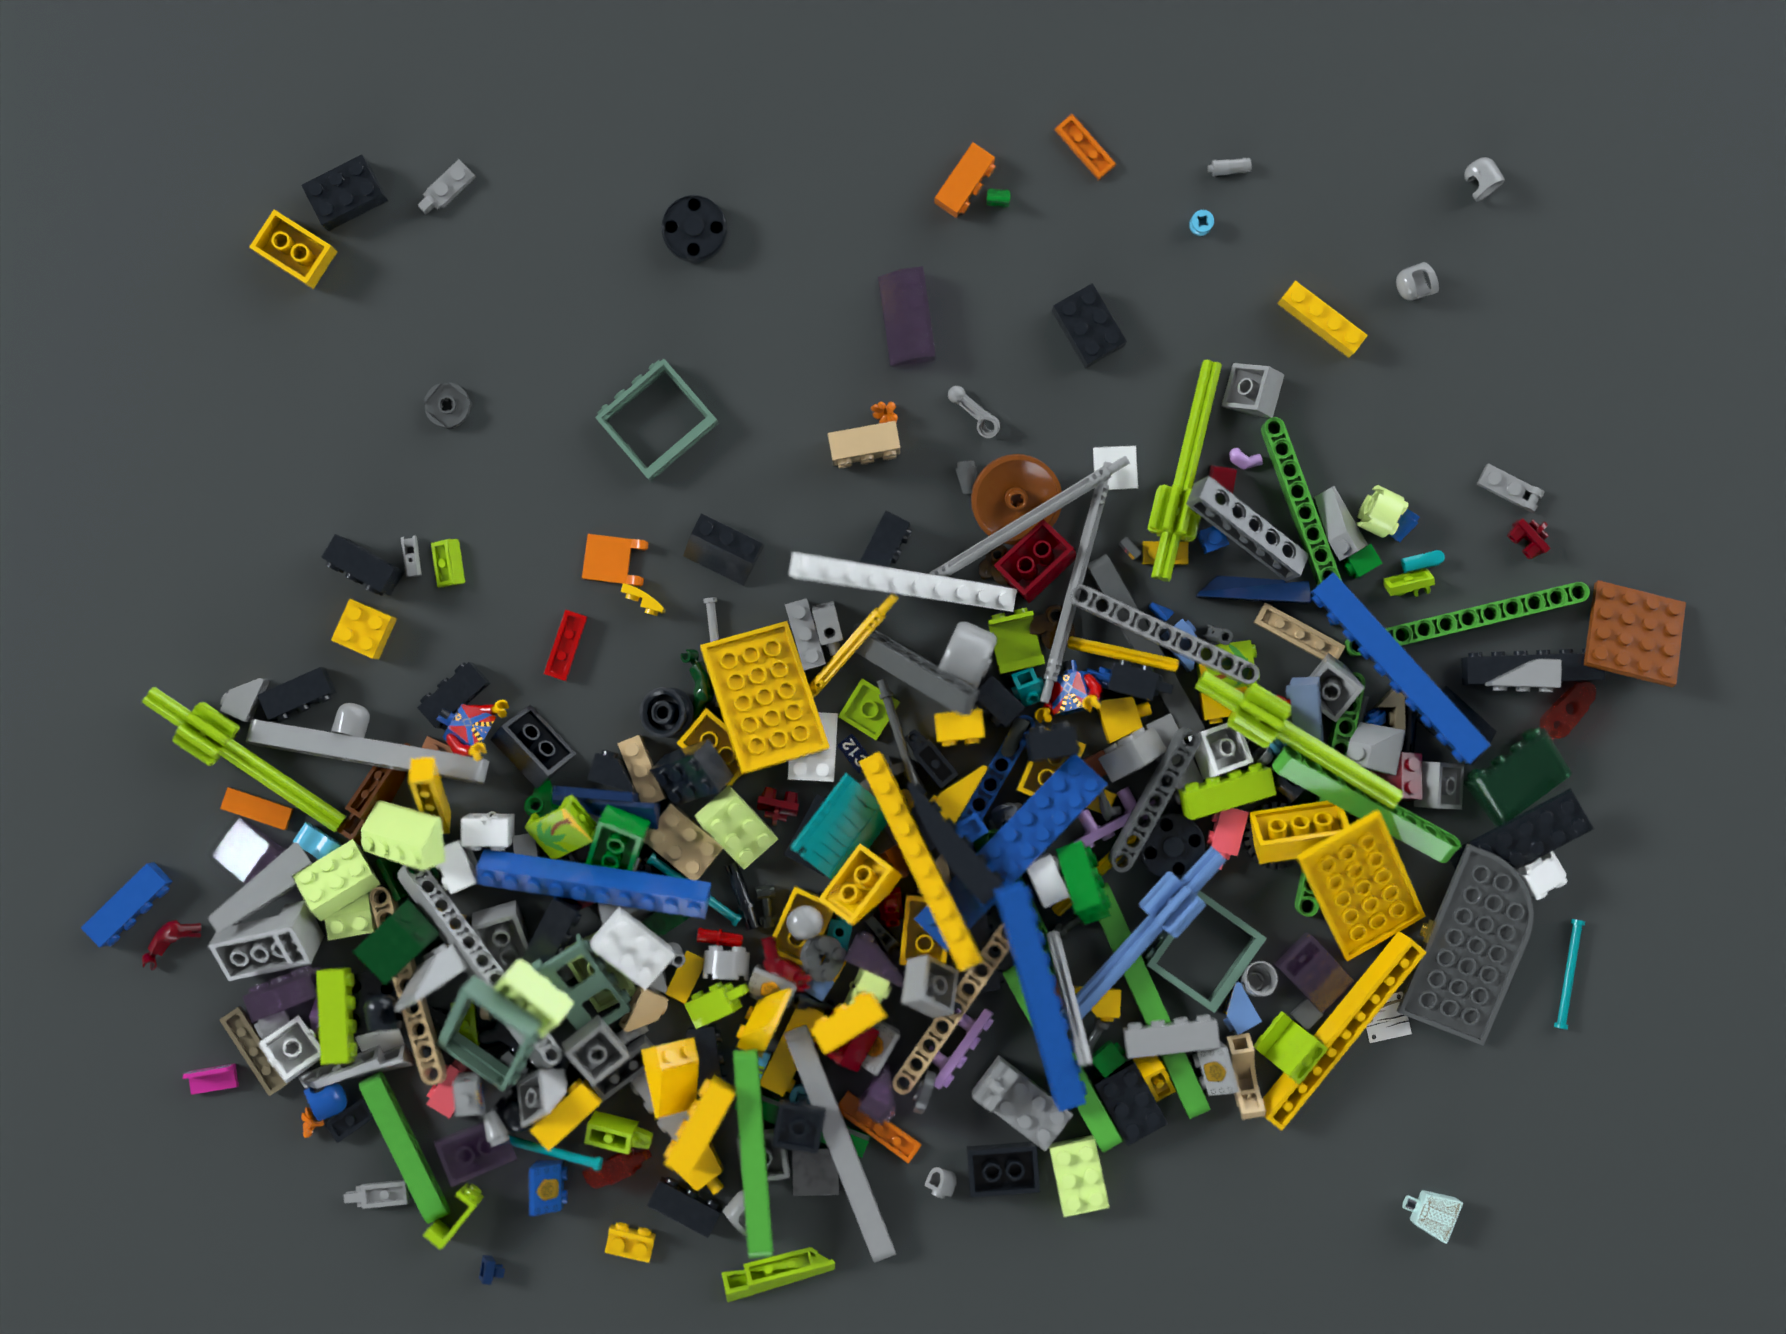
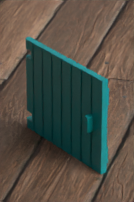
(841, 827)

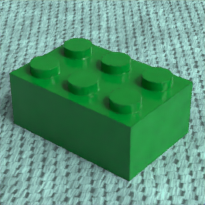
(1084, 882)

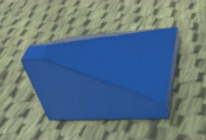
(1160, 612)

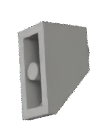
(243, 700)

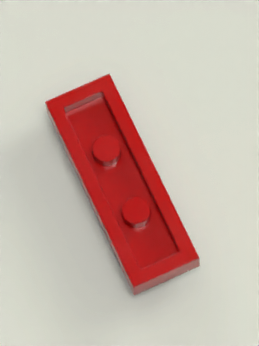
(565, 645)

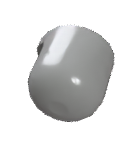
(1487, 174)
(1412, 283)
(351, 720)
(804, 922)
(1261, 979)
(736, 1212)

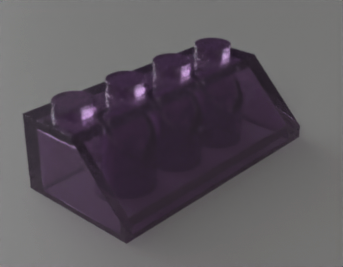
(907, 316)

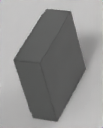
(1306, 1014)

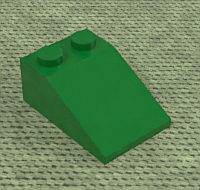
(617, 839)

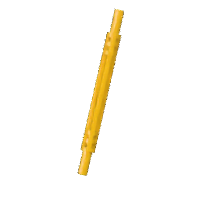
(851, 645)

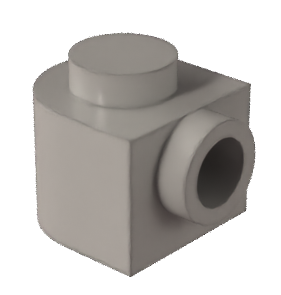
(941, 1182)

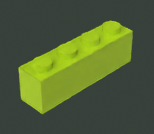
(1226, 791)
(336, 1015)

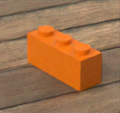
(965, 180)

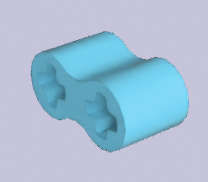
(315, 841)

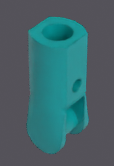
(1422, 561)

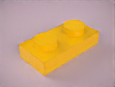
(1150, 548)

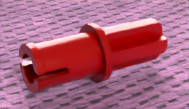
(719, 937)

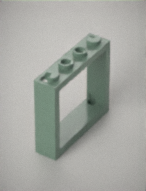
(638, 385)
(1232, 974)
(474, 1056)

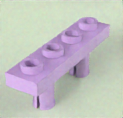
(1094, 832)
(971, 1040)

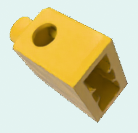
(1121, 717)
(706, 1171)

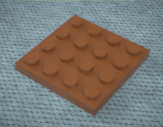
(1635, 633)

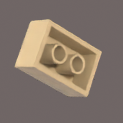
(864, 444)
(683, 843)

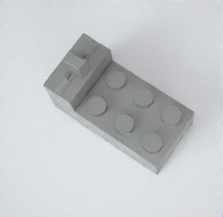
(268, 943)
(1020, 1103)

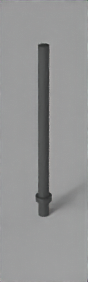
(887, 695)

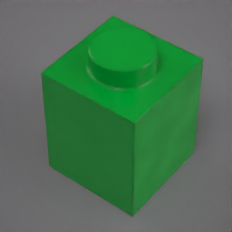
(1362, 561)
(1108, 1057)

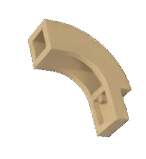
(1243, 1064)

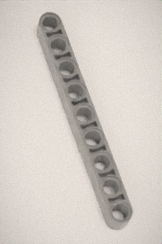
(1175, 635)

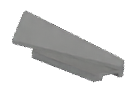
(262, 890)
(365, 1064)

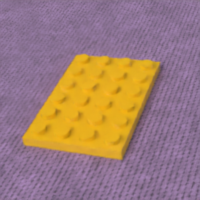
(764, 697)
(1361, 885)

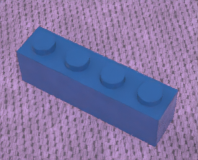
(126, 905)

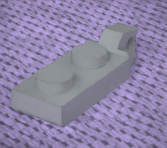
(446, 187)
(379, 1194)

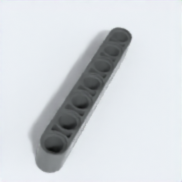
(918, 672)
(1154, 787)

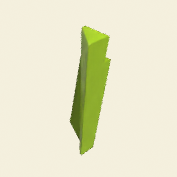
(774, 1272)

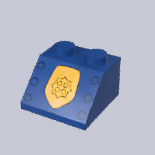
(547, 1186)

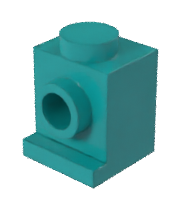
(839, 922)

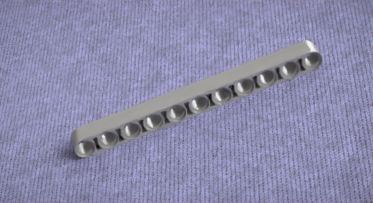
(362, 750)
(477, 951)
(840, 1144)

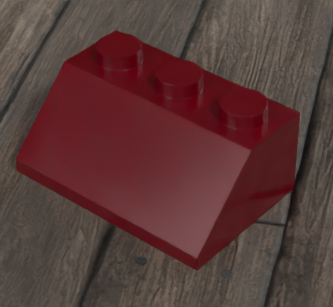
(1036, 561)

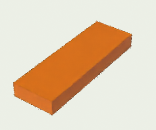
(1085, 146)
(257, 808)

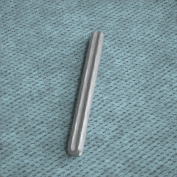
(1069, 998)

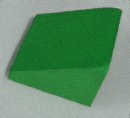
(998, 198)

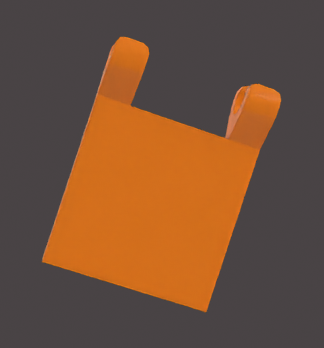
(609, 559)

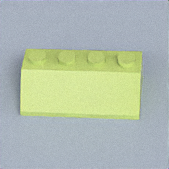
(403, 836)

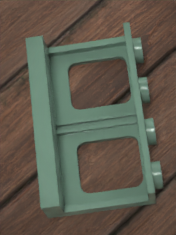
(586, 989)

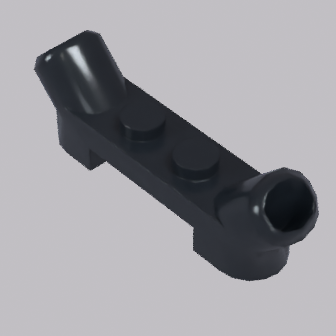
(499, 1033)

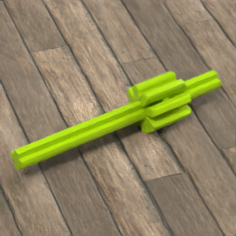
(1170, 515)
(1263, 719)
(211, 735)

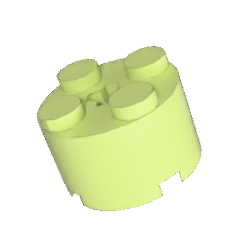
(1381, 512)

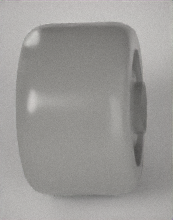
(969, 653)

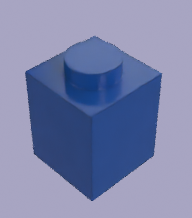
(1212, 539)

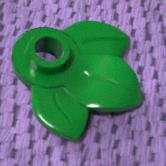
(543, 796)

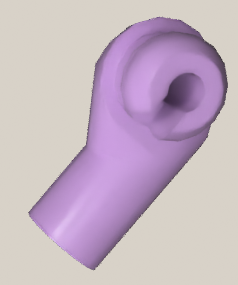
(1243, 461)

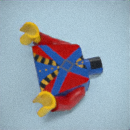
(1071, 694)
(470, 726)

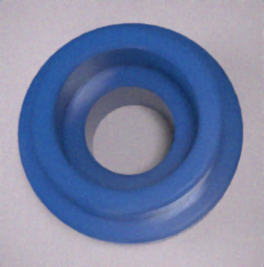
(1376, 717)

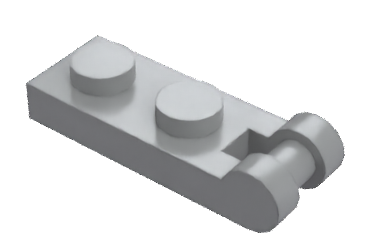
(1509, 487)

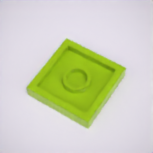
(866, 710)

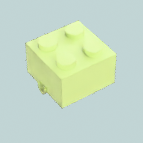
(870, 983)

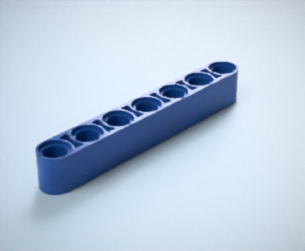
(998, 776)

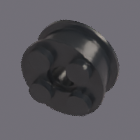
(679, 717)

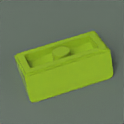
(448, 562)

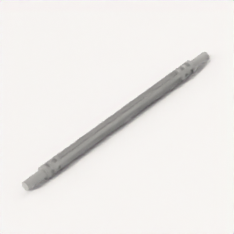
(1029, 519)
(1077, 579)

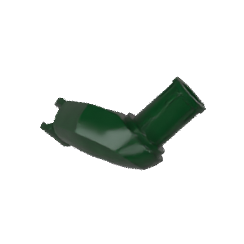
(703, 687)

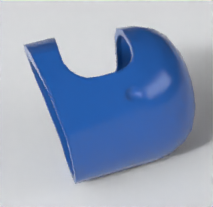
(327, 1102)

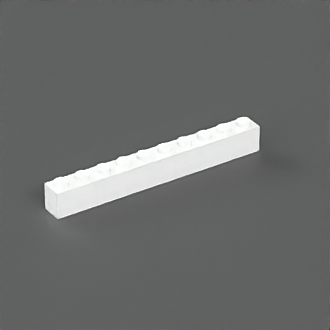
(902, 582)

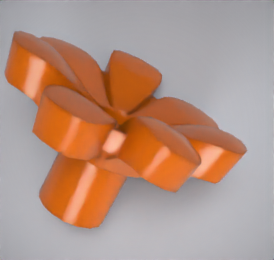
(884, 412)
(310, 1122)

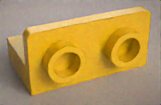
(630, 1242)

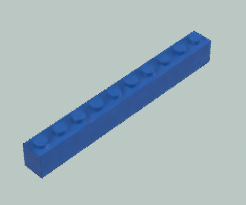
(1400, 669)
(593, 883)
(1040, 996)

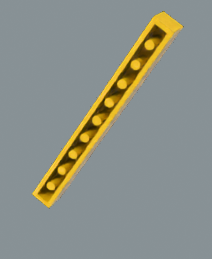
(921, 861)
(1346, 1025)

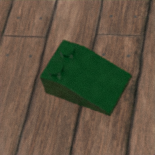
(396, 942)

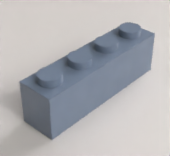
(1306, 705)

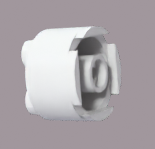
(1543, 875)

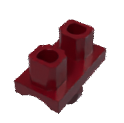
(1533, 534)
(775, 808)
(891, 908)

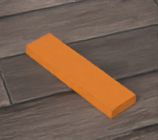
(887, 1134)

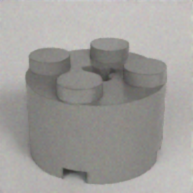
(726, 964)

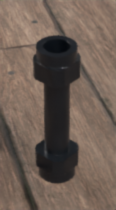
(803, 1002)

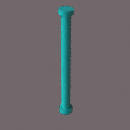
(715, 904)
(1569, 974)
(596, 1163)

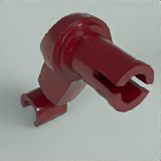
(168, 934)
(782, 966)

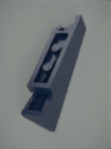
(1256, 590)
(596, 801)

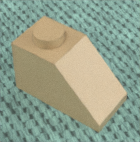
(645, 1009)

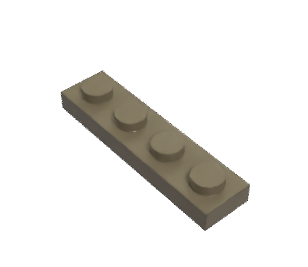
(247, 1041)

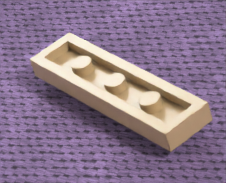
(1297, 633)

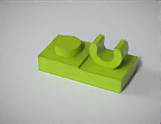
(1408, 582)

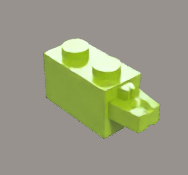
(715, 1003)
(616, 1133)

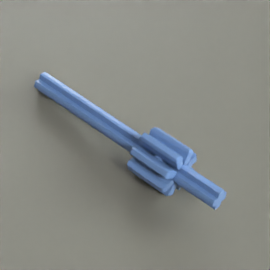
(1169, 906)

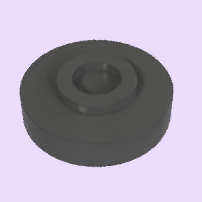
(923, 1091)

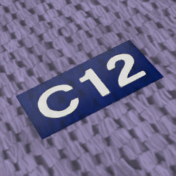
(853, 751)

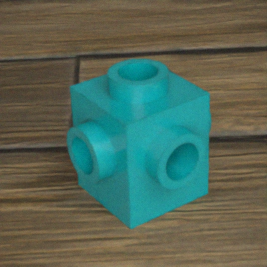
(1027, 686)

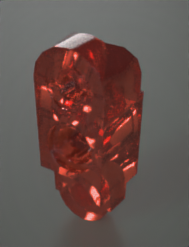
(1581, 697)
(616, 1168)

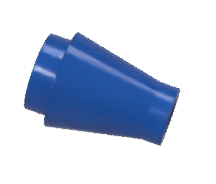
(1406, 523)

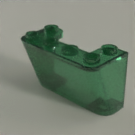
(1519, 777)

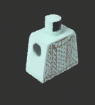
(1434, 1213)

